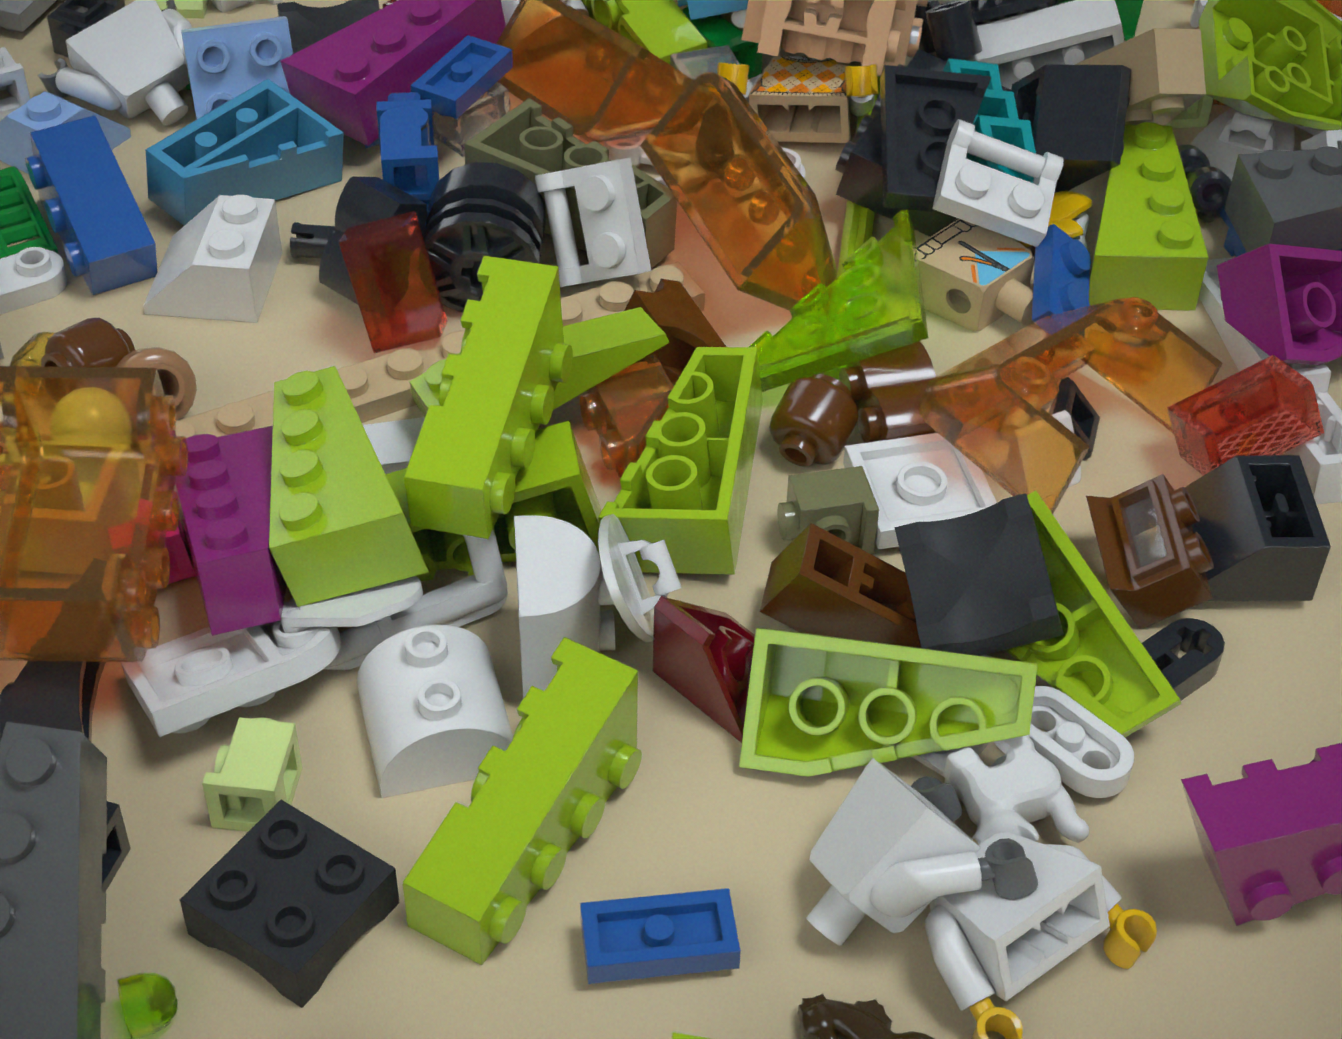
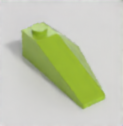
(599, 351)
(1099, 655)
(842, 701)

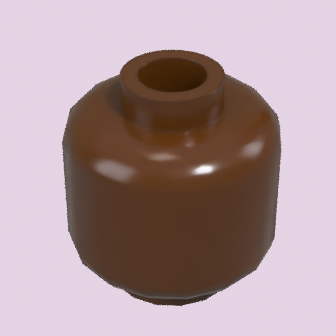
(87, 344)
(814, 420)

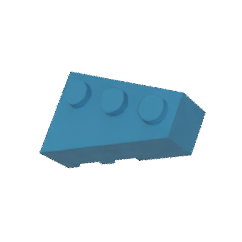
(248, 146)

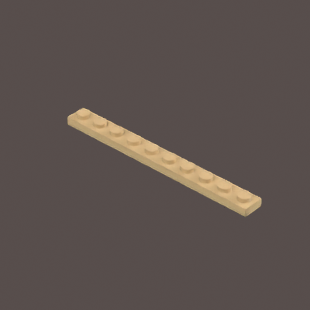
(383, 384)

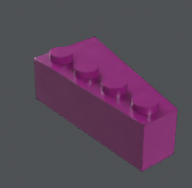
(383, 56)
(228, 528)
(1272, 833)

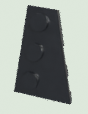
(915, 128)

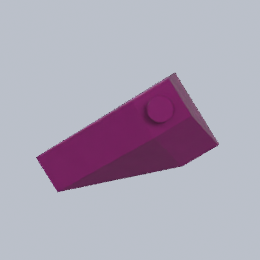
(1286, 301)

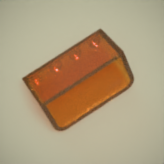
(586, 72)
(742, 193)

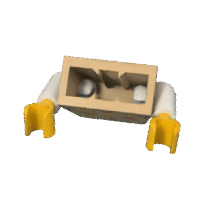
(806, 96)

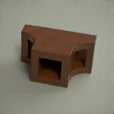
(680, 320)

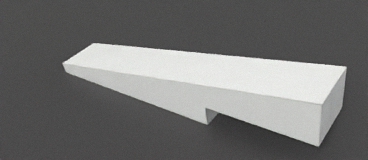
(1320, 455)

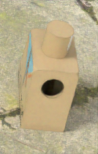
(975, 276)

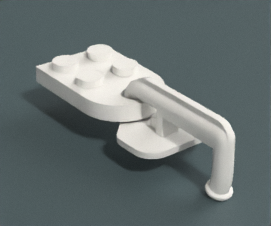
(209, 674)

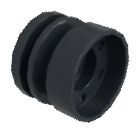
(479, 214)

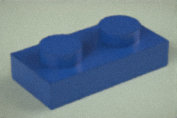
(463, 75)
(1060, 275)
(659, 936)

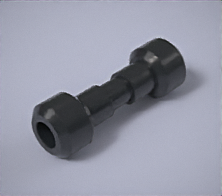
(1206, 183)

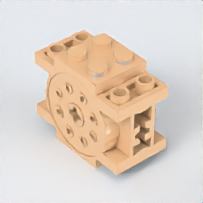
(837, 29)

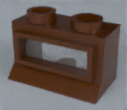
(1151, 550)

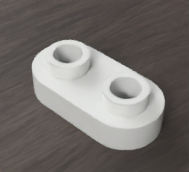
(30, 278)
(1080, 745)

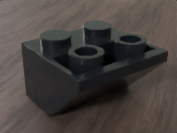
(1076, 116)
(1260, 529)

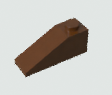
(839, 591)

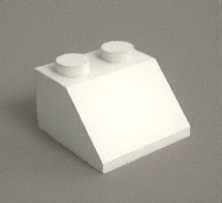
(220, 262)

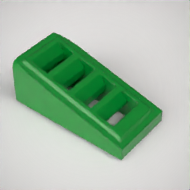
(20, 216)

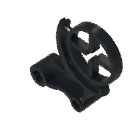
(952, 26)

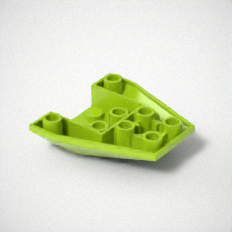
(1274, 60)

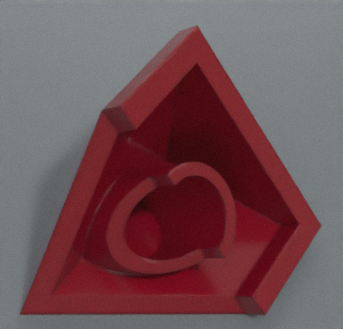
(704, 659)

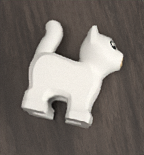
(1013, 792)

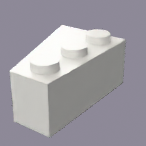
(1049, 36)

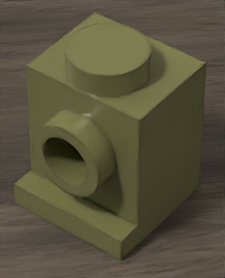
(833, 501)

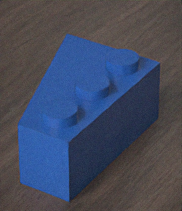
(91, 205)

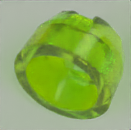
(147, 1003)

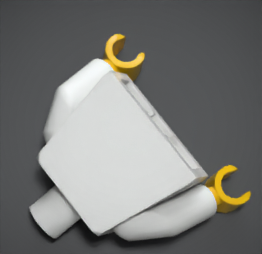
(1006, 944)

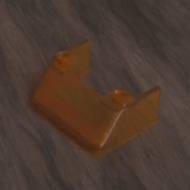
(1000, 397)

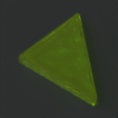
(858, 316)

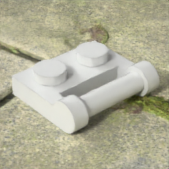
(991, 196)
(608, 219)

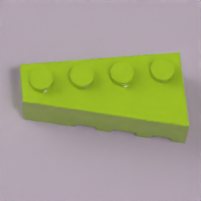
(1149, 226)

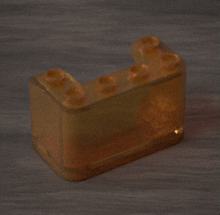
(85, 511)

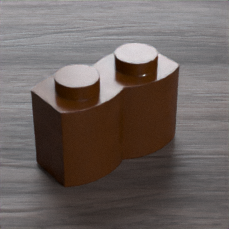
(889, 392)

